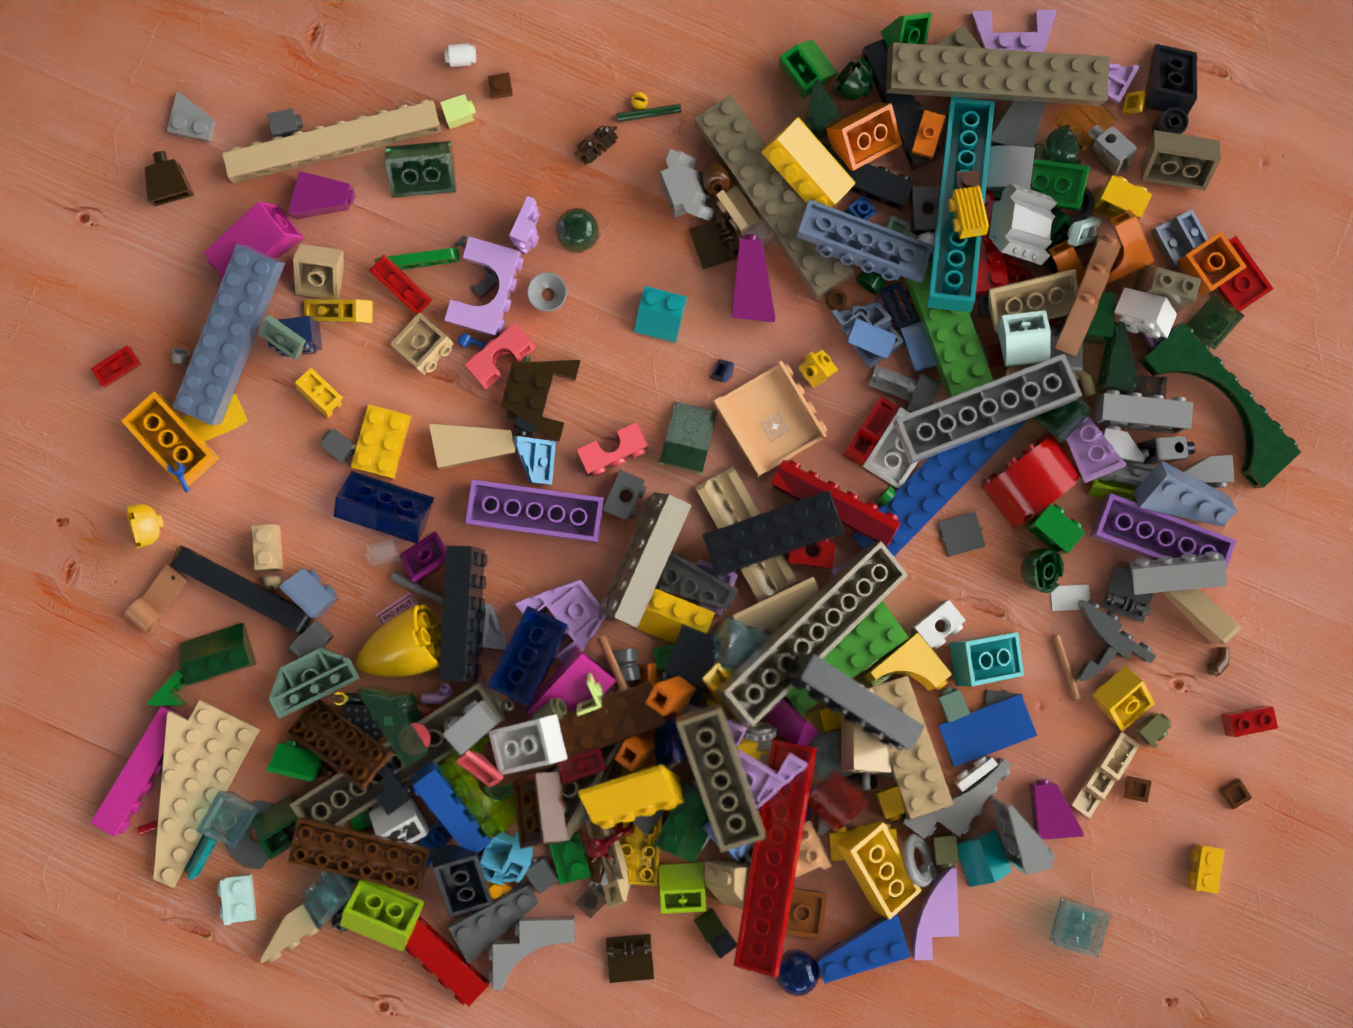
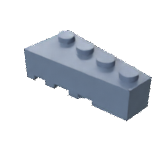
(1183, 496)

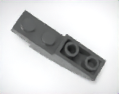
(1107, 630)

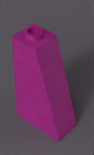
(752, 288)

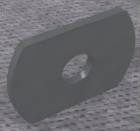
(249, 852)

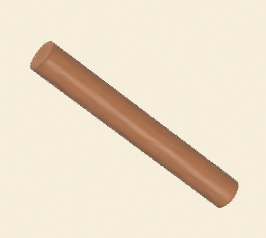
(1066, 667)
(617, 674)

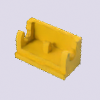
(318, 392)

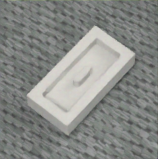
(982, 767)

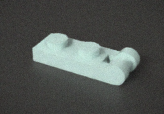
(1083, 231)

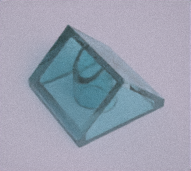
(227, 818)

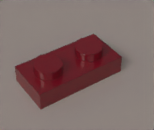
(582, 766)

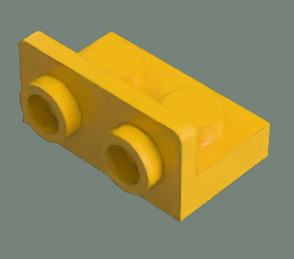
(1205, 868)

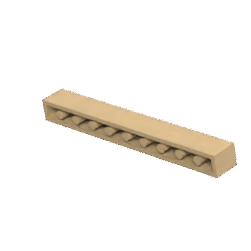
(332, 142)

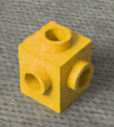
(817, 368)

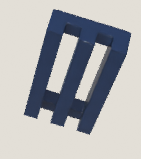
(913, 319)

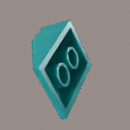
(986, 659)

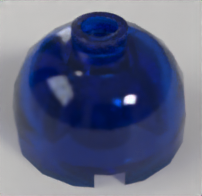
(798, 973)

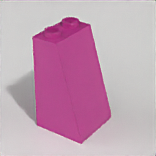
(261, 228)
(570, 682)

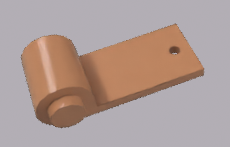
(150, 608)

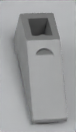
(1213, 470)

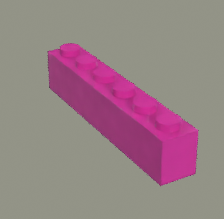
(135, 778)

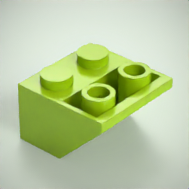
(682, 887)

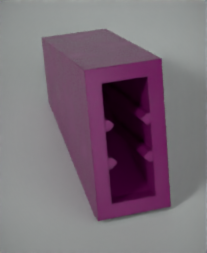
(319, 196)
(1051, 812)

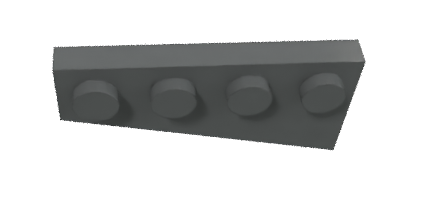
(693, 582)

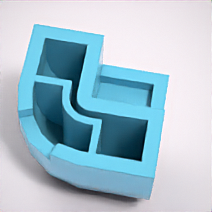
(504, 859)

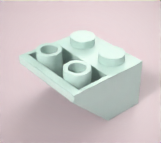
(1024, 338)

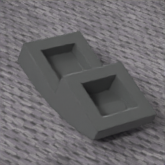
(1091, 668)

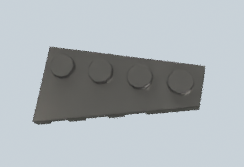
(485, 925)

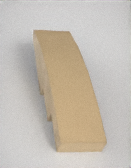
(1104, 775)

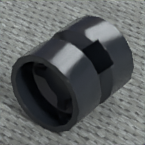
(1172, 121)

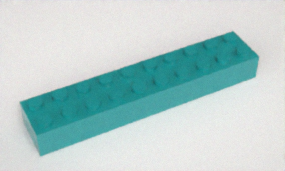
(956, 259)

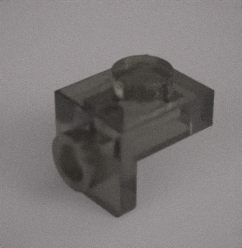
(592, 900)

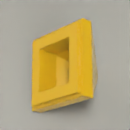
(1133, 102)

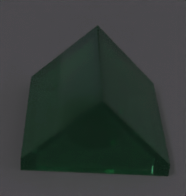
(1215, 321)

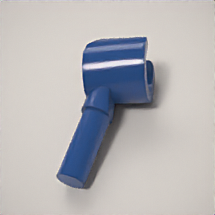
(466, 339)
(179, 473)

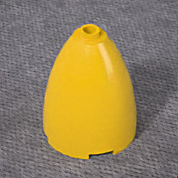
(403, 645)

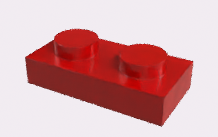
(116, 366)

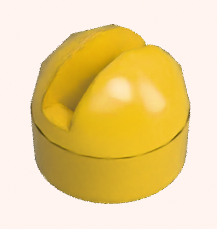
(637, 104)

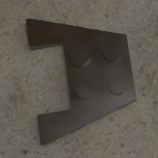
(529, 388)

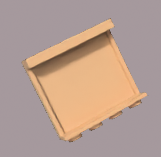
(757, 401)

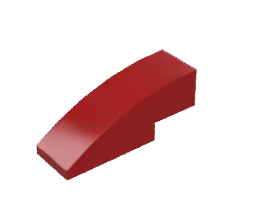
(871, 431)

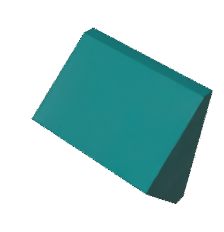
(983, 859)

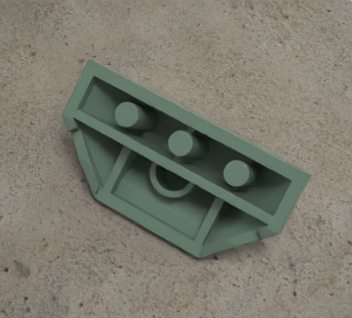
(310, 680)

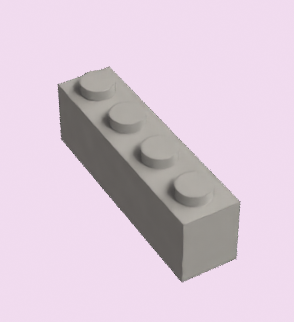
(1178, 573)

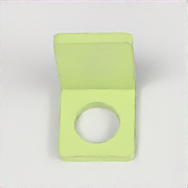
(596, 691)

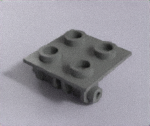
(1121, 597)

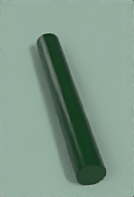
(651, 112)

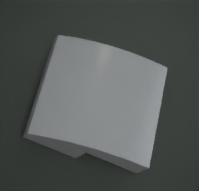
(1009, 166)

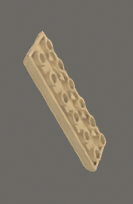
(730, 503)

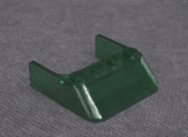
(394, 713)

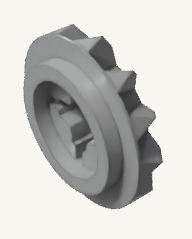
(760, 732)

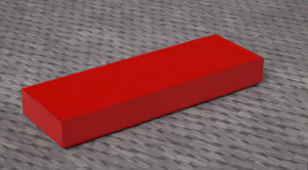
(400, 284)

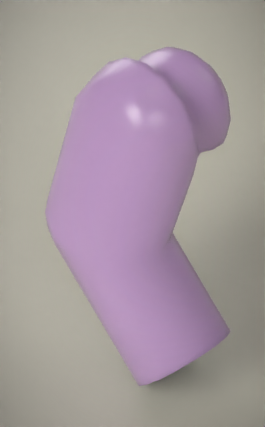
(439, 696)

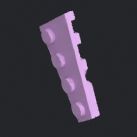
(1093, 451)

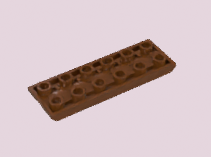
(340, 743)
(359, 854)

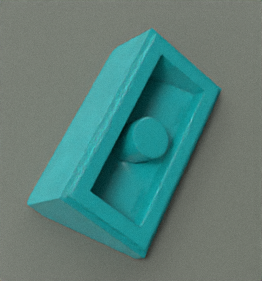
(199, 857)

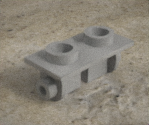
(892, 383)

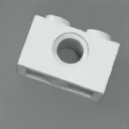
(949, 615)

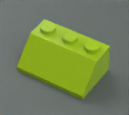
(382, 914)

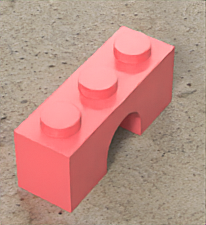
(511, 341)
(631, 444)

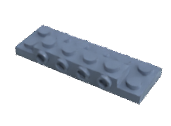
(864, 243)

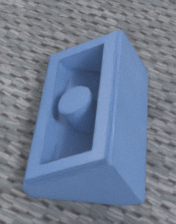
(871, 338)

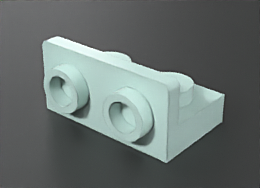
(237, 899)

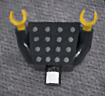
(358, 714)

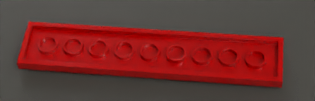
(774, 866)

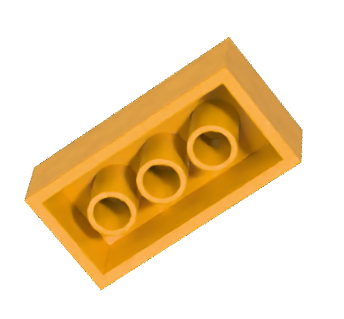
(170, 438)

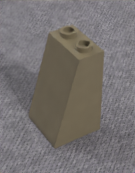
(1176, 287)

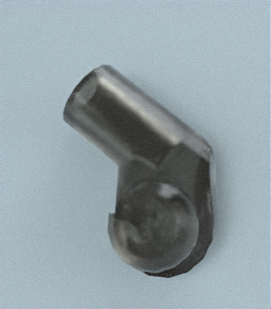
(856, 779)

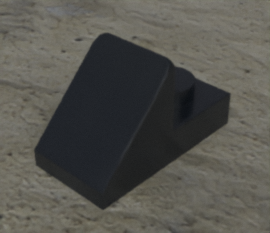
(715, 933)

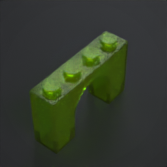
(491, 814)

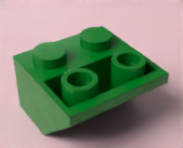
(806, 64)

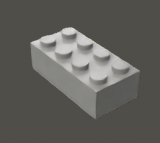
(1142, 413)

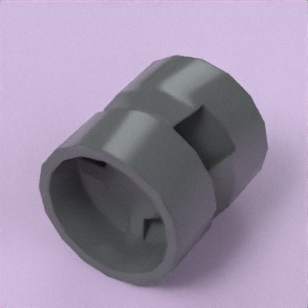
(626, 661)

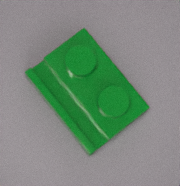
(570, 860)

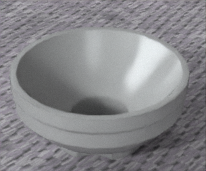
(547, 281)

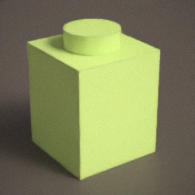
(458, 111)

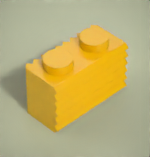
(969, 212)

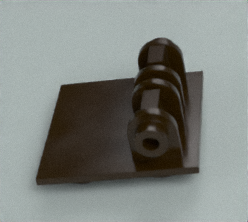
(604, 134)
(715, 242)
(630, 958)

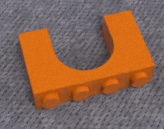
(1132, 256)
(669, 700)

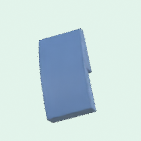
(918, 347)

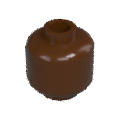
(715, 178)

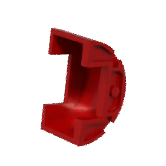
(1031, 481)

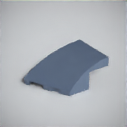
(872, 314)

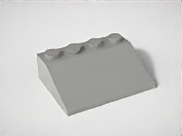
(1020, 842)

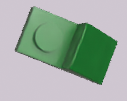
(166, 694)

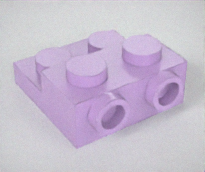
(524, 232)

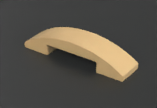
(615, 867)

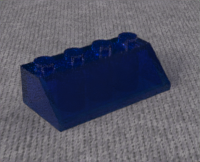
(383, 507)
(528, 657)

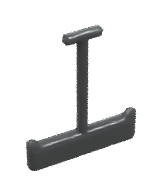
(486, 284)

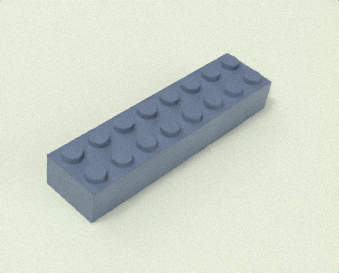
(228, 334)

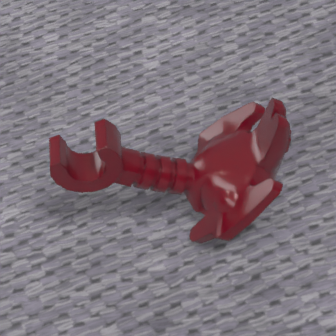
(597, 847)

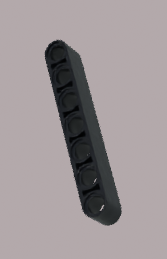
(240, 589)

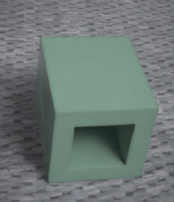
(952, 704)

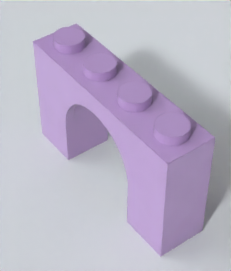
(489, 317)

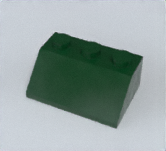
(216, 654)
(683, 828)

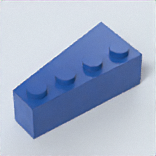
(448, 807)
(866, 949)

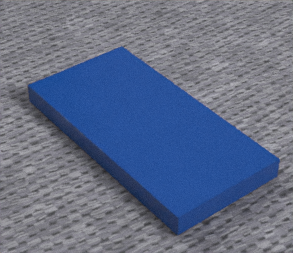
(987, 730)

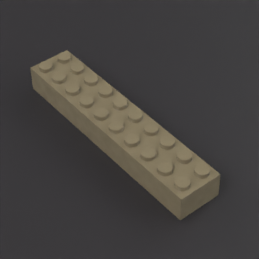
(997, 74)
(768, 193)
(812, 630)
(341, 800)

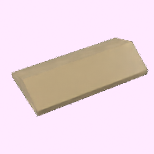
(1048, 293)

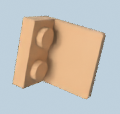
(811, 851)

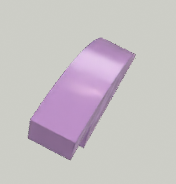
(936, 914)

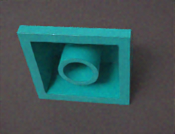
(660, 314)

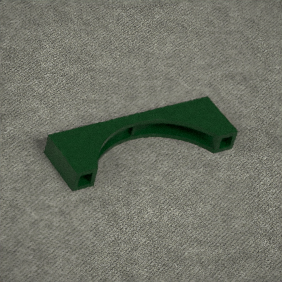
(1267, 446)

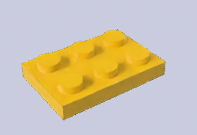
(381, 441)

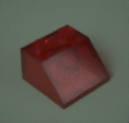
(836, 800)

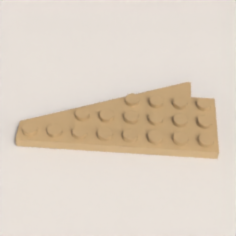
(197, 763)

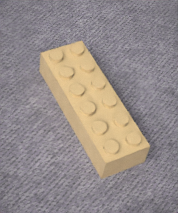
(915, 770)

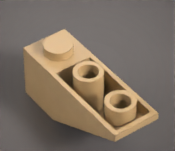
(293, 927)

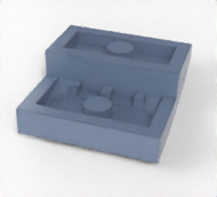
(1179, 237)

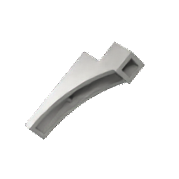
(965, 807)

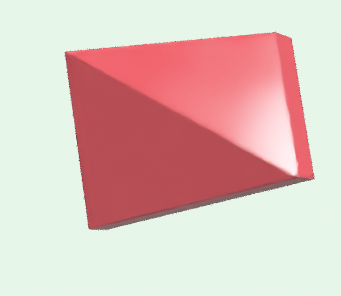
(480, 767)

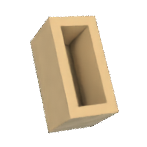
(267, 547)

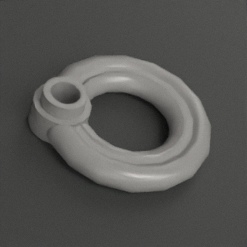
(925, 873)

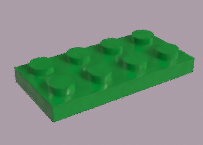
(1060, 181)

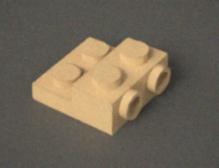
(422, 344)

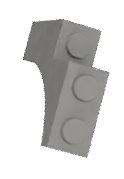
(533, 934)

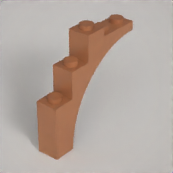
(1088, 294)

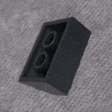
(460, 879)

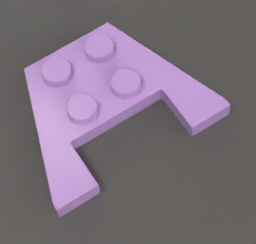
(1016, 41)
(571, 605)
(761, 778)

